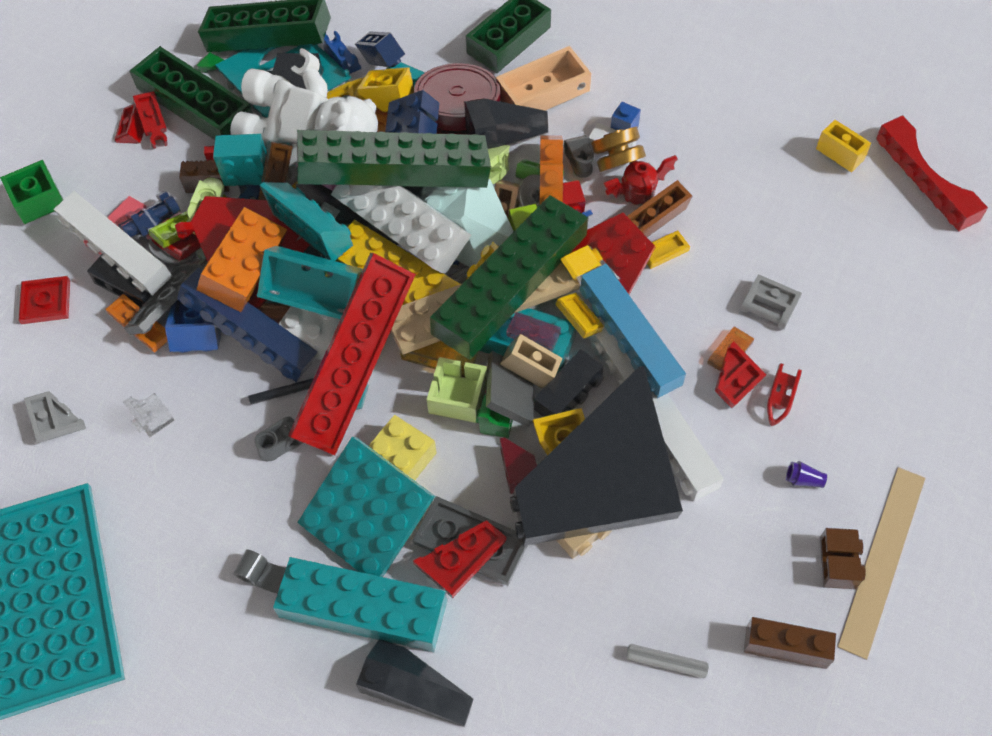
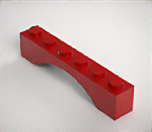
(957, 204)

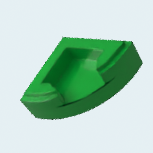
(209, 62)

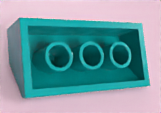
(307, 219)

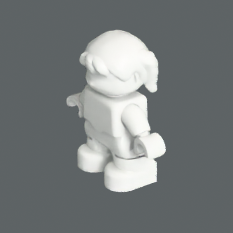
(299, 108)

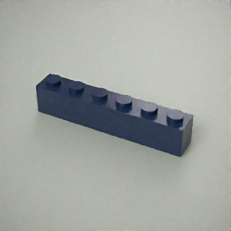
(251, 329)

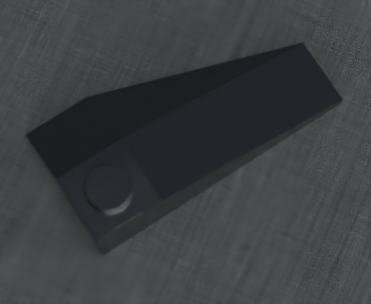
(503, 122)
(407, 681)

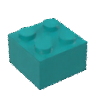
(240, 158)

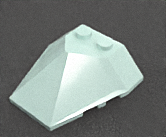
(477, 213)

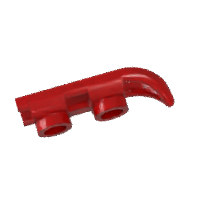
(779, 399)

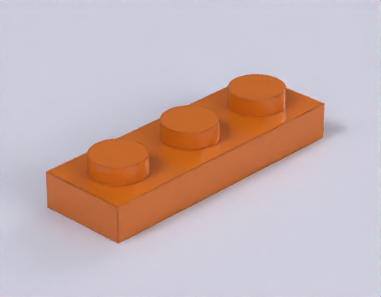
(124, 310)

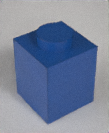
(625, 117)

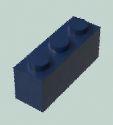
(380, 49)

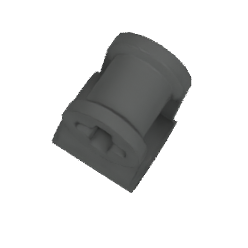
(579, 155)
(278, 436)

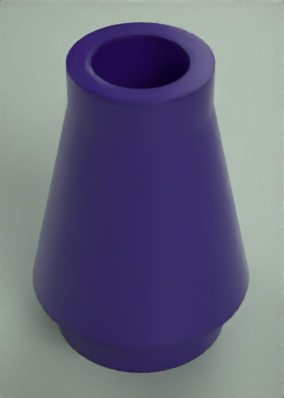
(804, 475)

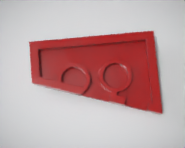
(458, 561)

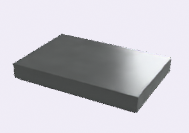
(508, 392)

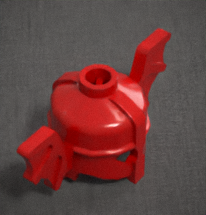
(639, 180)

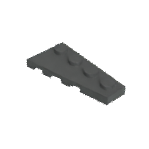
(162, 299)

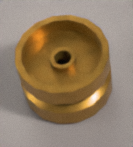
(617, 146)

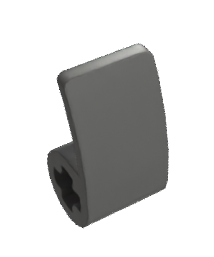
(259, 572)

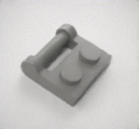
(773, 295)

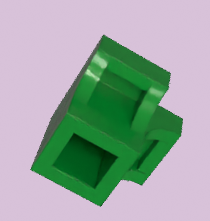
(493, 422)

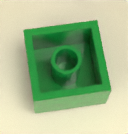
(32, 191)

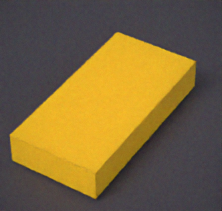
(668, 248)
(579, 315)

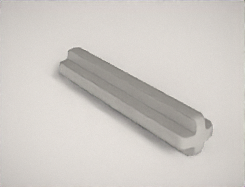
(667, 660)

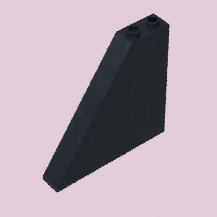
(603, 474)

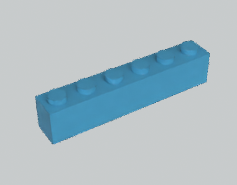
(631, 330)

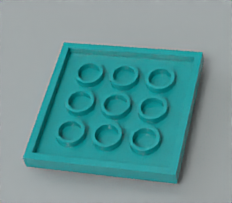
(365, 509)

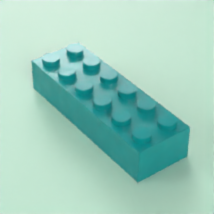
(361, 604)

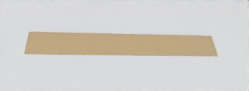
(881, 564)

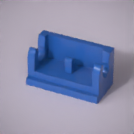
(340, 53)

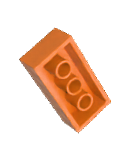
(237, 262)

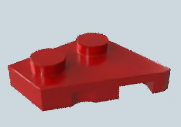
(737, 375)

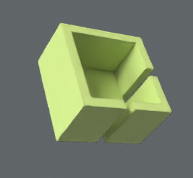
(457, 396)

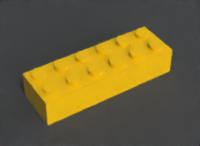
(366, 241)

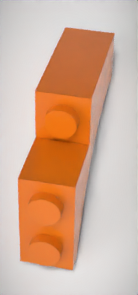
(551, 167)

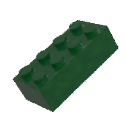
(508, 32)

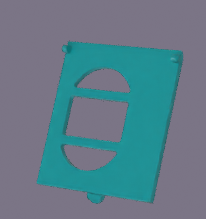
(238, 64)

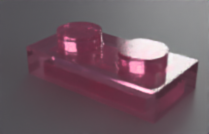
(535, 330)

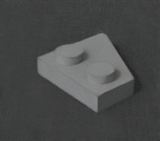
(50, 417)

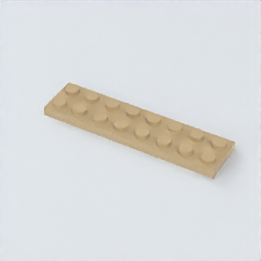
(412, 324)

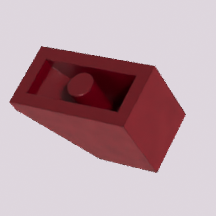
(516, 463)

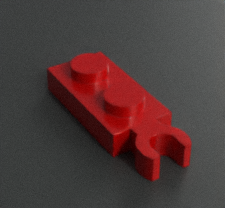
(150, 117)

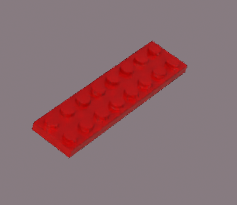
(352, 354)

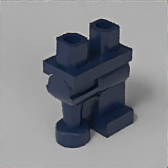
(150, 216)

